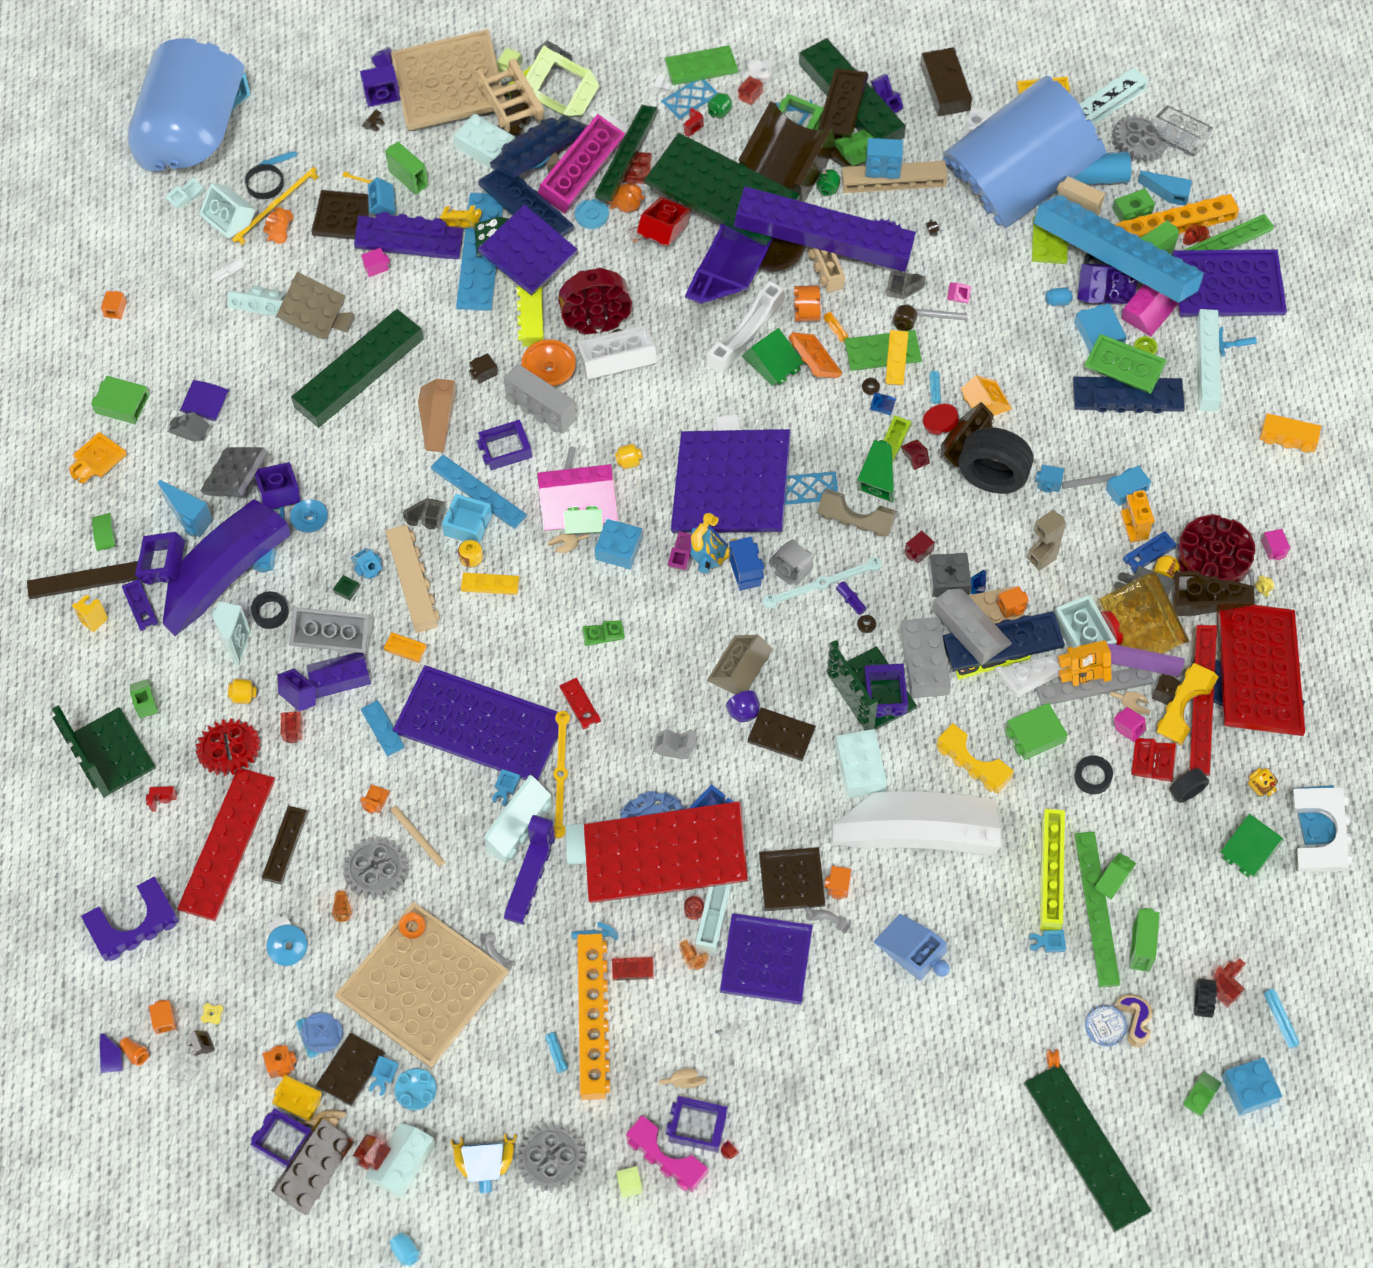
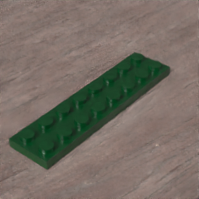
(1087, 1148)

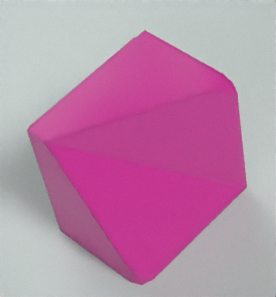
(959, 292)

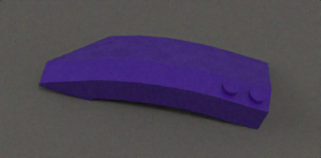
(726, 266)
(220, 561)

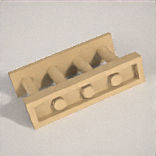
(520, 84)

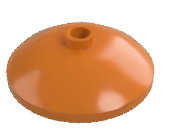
(552, 355)

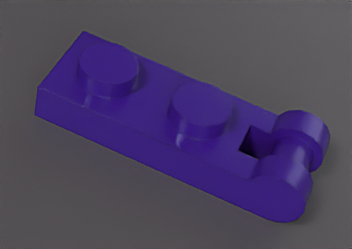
(139, 604)

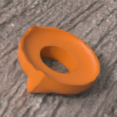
(411, 917)

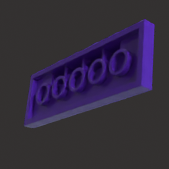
(408, 236)

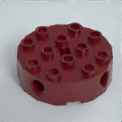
(593, 297)
(1216, 548)

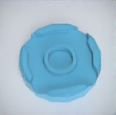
(591, 219)

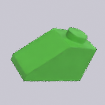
(1115, 875)

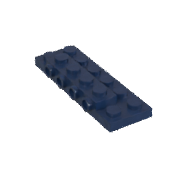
(536, 145)
(515, 192)
(1111, 395)
(1027, 636)

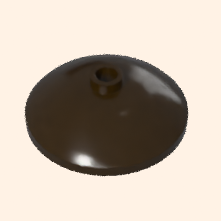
(781, 255)

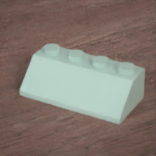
(512, 824)

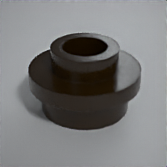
(932, 227)
(873, 382)
(866, 628)

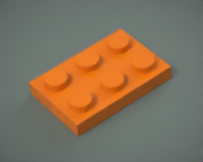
(815, 355)

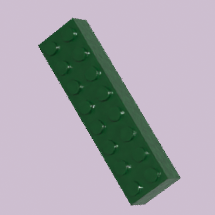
(874, 114)
(357, 368)

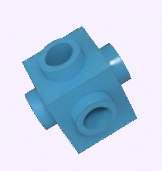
(366, 563)

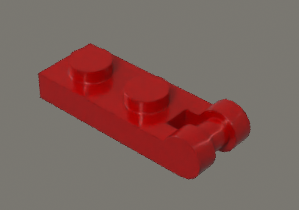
(579, 703)

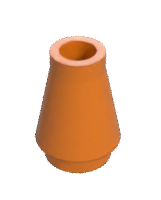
(135, 1052)

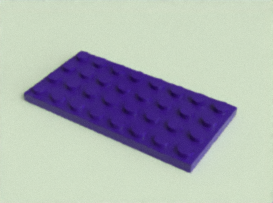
(478, 723)

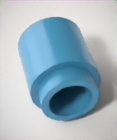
(1059, 296)

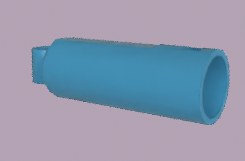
(1108, 169)

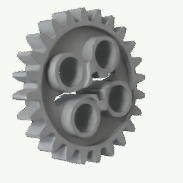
(1138, 138)
(367, 853)
(537, 1145)

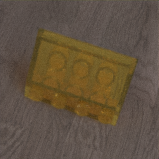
(1146, 615)

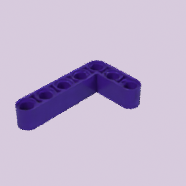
(541, 837)

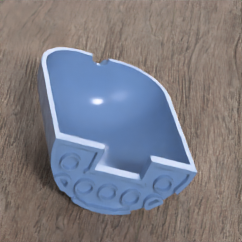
(183, 104)

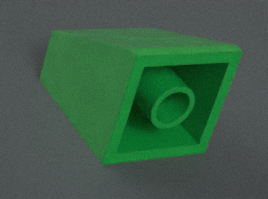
(774, 358)
(877, 472)
(1251, 846)

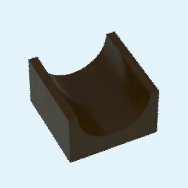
(788, 151)

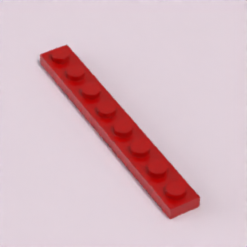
(1203, 704)

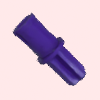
(851, 598)

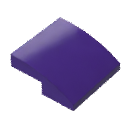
(204, 399)

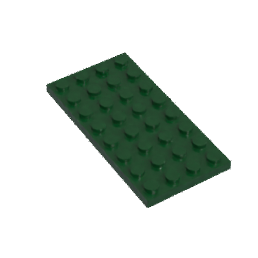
(709, 182)

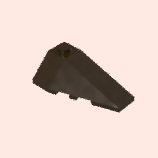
(1204, 594)

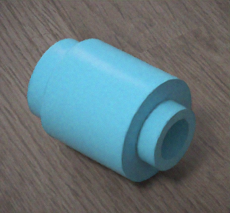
(404, 1249)

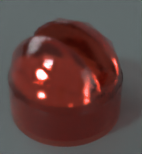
(728, 1150)

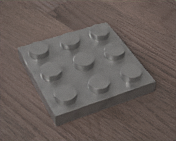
(234, 471)

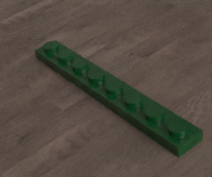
(626, 153)

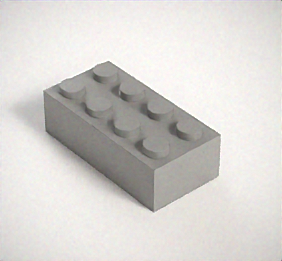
(539, 399)
(925, 657)

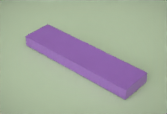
(1146, 660)

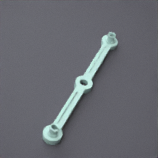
(771, 601)

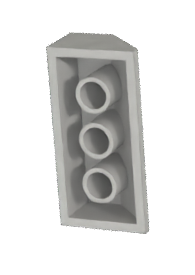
(970, 625)
(330, 630)

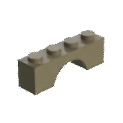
(834, 506)
(1050, 530)

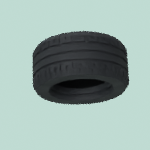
(1001, 445)

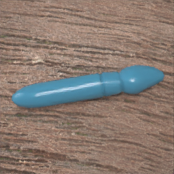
(280, 158)

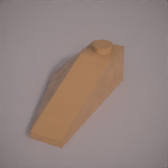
(435, 410)

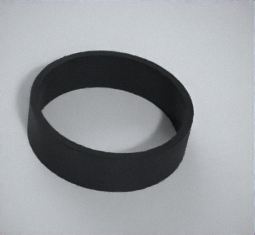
(264, 167)

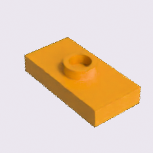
(405, 647)

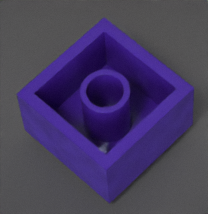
(380, 85)
(277, 485)

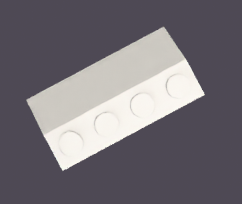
(617, 352)

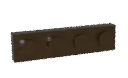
(284, 845)

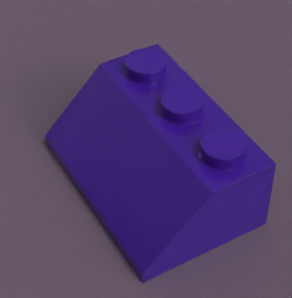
(338, 674)

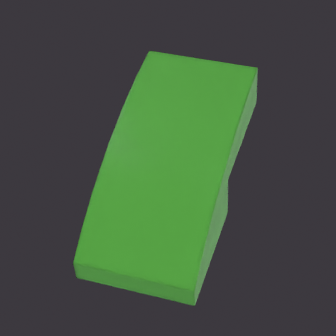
(103, 531)
(604, 633)

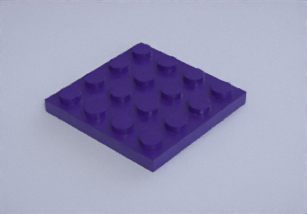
(527, 250)
(766, 959)

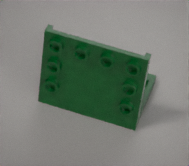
(849, 681)
(107, 750)

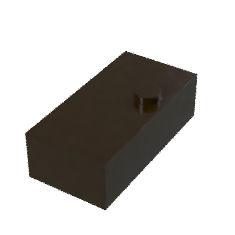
(946, 81)

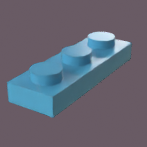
(382, 728)

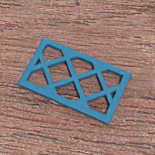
(704, 100)
(817, 476)

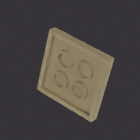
(310, 306)

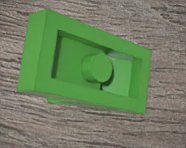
(1202, 1094)

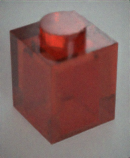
(750, 90)
(291, 726)
(371, 1152)

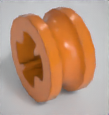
(1053, 1058)

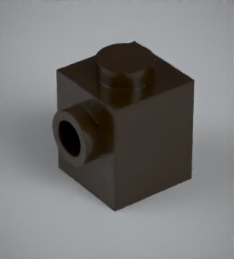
(482, 368)
(1166, 689)

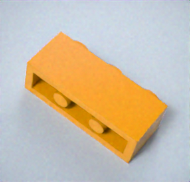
(1290, 433)

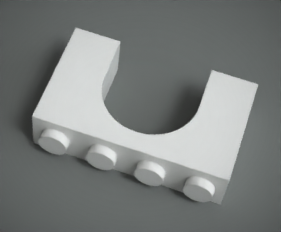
(1332, 804)

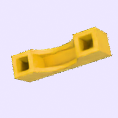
(1196, 682)
(992, 774)

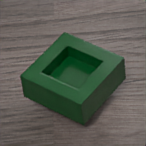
(346, 587)

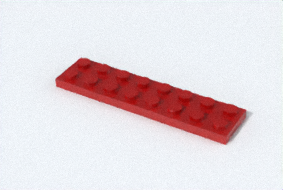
(226, 844)

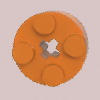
(807, 303)

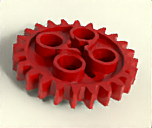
(246, 743)

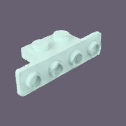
(257, 300)

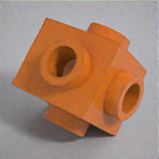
(279, 1061)

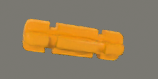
(835, 326)

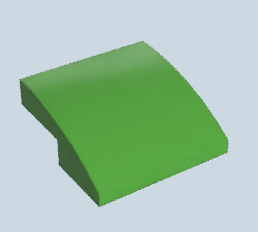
(854, 148)

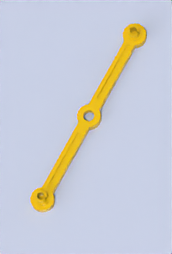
(239, 236)
(562, 719)

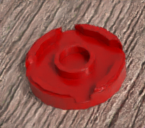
(940, 418)
(1113, 625)

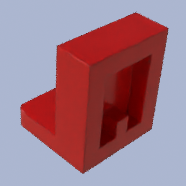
(694, 122)
(162, 794)

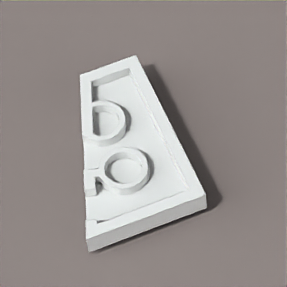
(1029, 675)

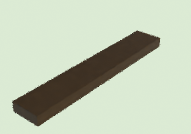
(82, 580)

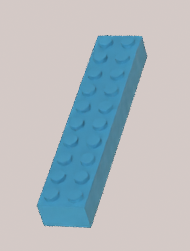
(1119, 248)

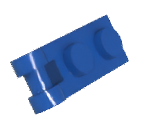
(1150, 551)

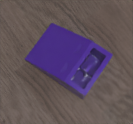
(1105, 284)

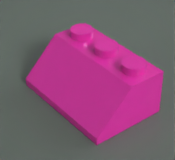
(1148, 310)

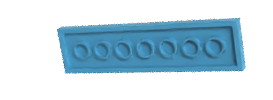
(477, 272)

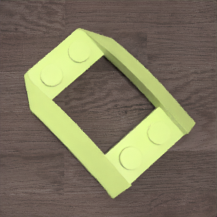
(582, 95)

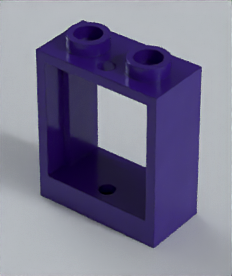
(501, 432)
(157, 542)
(888, 672)
(687, 1103)
(269, 1123)

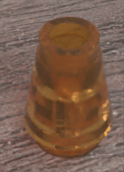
(341, 908)

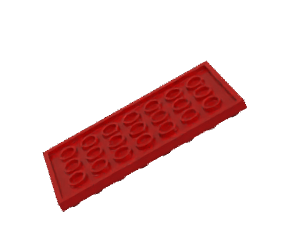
(1261, 669)
(665, 852)

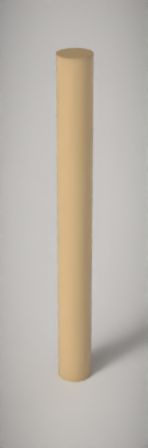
(417, 836)

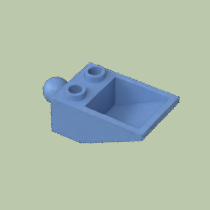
(910, 946)

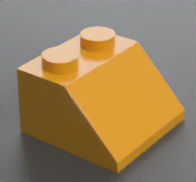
(986, 391)

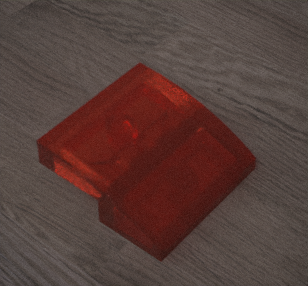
(640, 168)

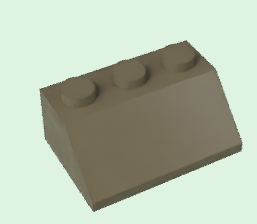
(740, 663)

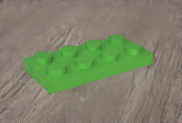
(701, 65)
(872, 351)
(1125, 363)

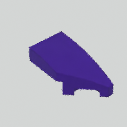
(110, 1055)

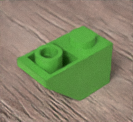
(143, 698)

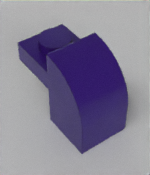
(883, 88)

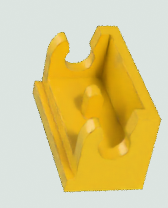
(461, 218)
(90, 615)
(297, 1098)

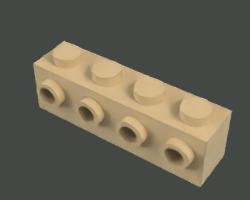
(828, 268)

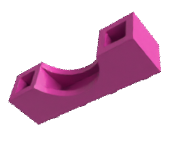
(687, 1171)

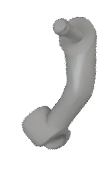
(813, 915)
(488, 940)

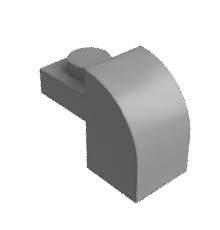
(674, 745)

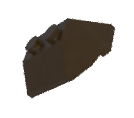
(975, 419)

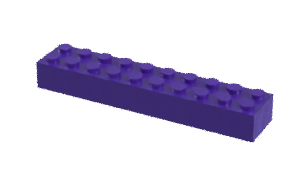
(824, 229)

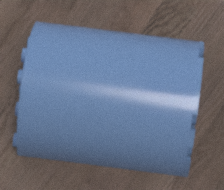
(1026, 150)

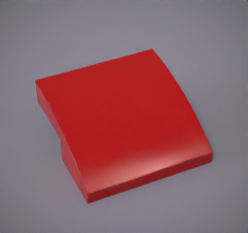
(1145, 757)

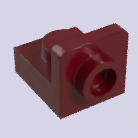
(916, 453)

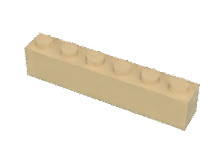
(912, 176)
(411, 578)

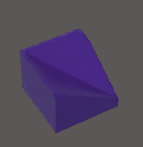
(382, 57)

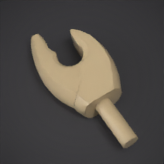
(569, 540)
(1130, 700)
(684, 1078)
(329, 1115)

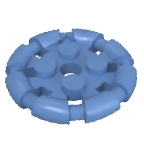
(648, 800)

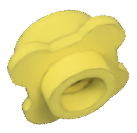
(1264, 585)
(215, 1019)

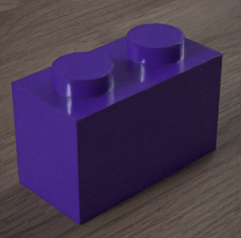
(296, 689)

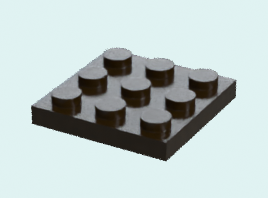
(339, 213)
(792, 879)

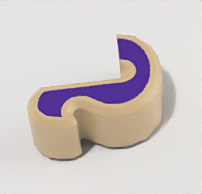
(1142, 1016)

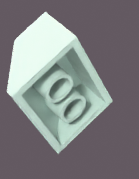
(226, 210)
(232, 629)
(407, 1154)

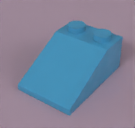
(189, 510)

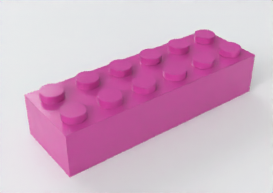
(581, 163)

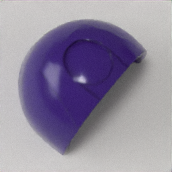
(743, 706)

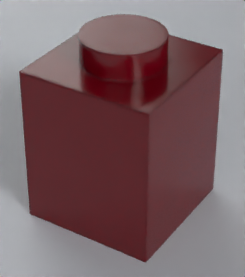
(919, 547)

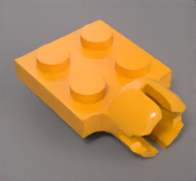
(96, 458)

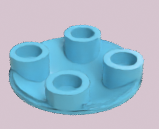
(415, 1089)

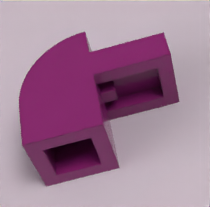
(680, 555)

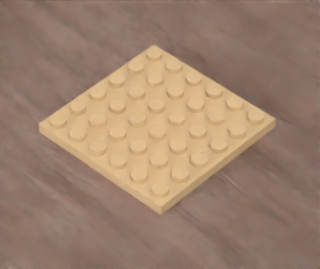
(441, 77)
(422, 987)

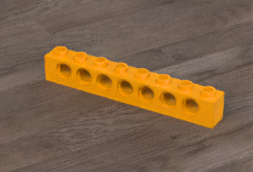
(1206, 213)
(588, 945)

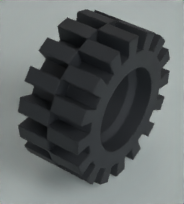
(1205, 998)

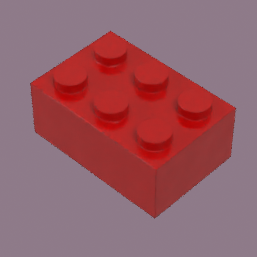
(664, 221)

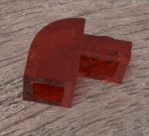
(1227, 987)

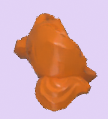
(627, 198)
(277, 224)

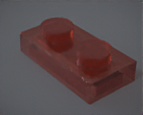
(632, 968)

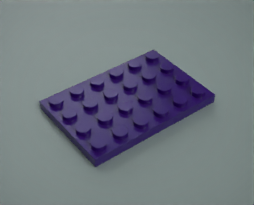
(1235, 282)

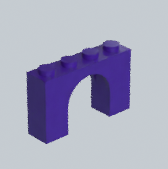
(114, 942)

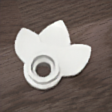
(759, 70)

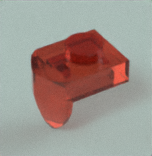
(1196, 233)

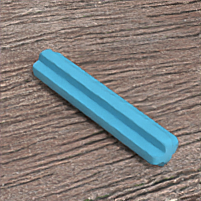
(1281, 1018)

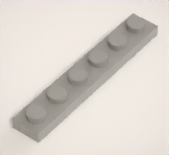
(1121, 680)

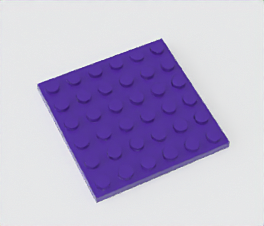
(734, 478)

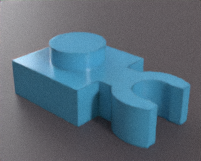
(506, 784)
(1051, 940)
(383, 1072)

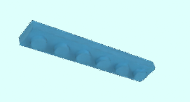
(477, 490)

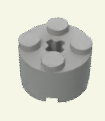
(788, 559)

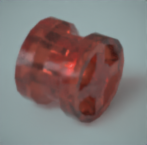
(694, 912)

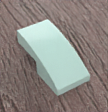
(181, 196)
(575, 844)

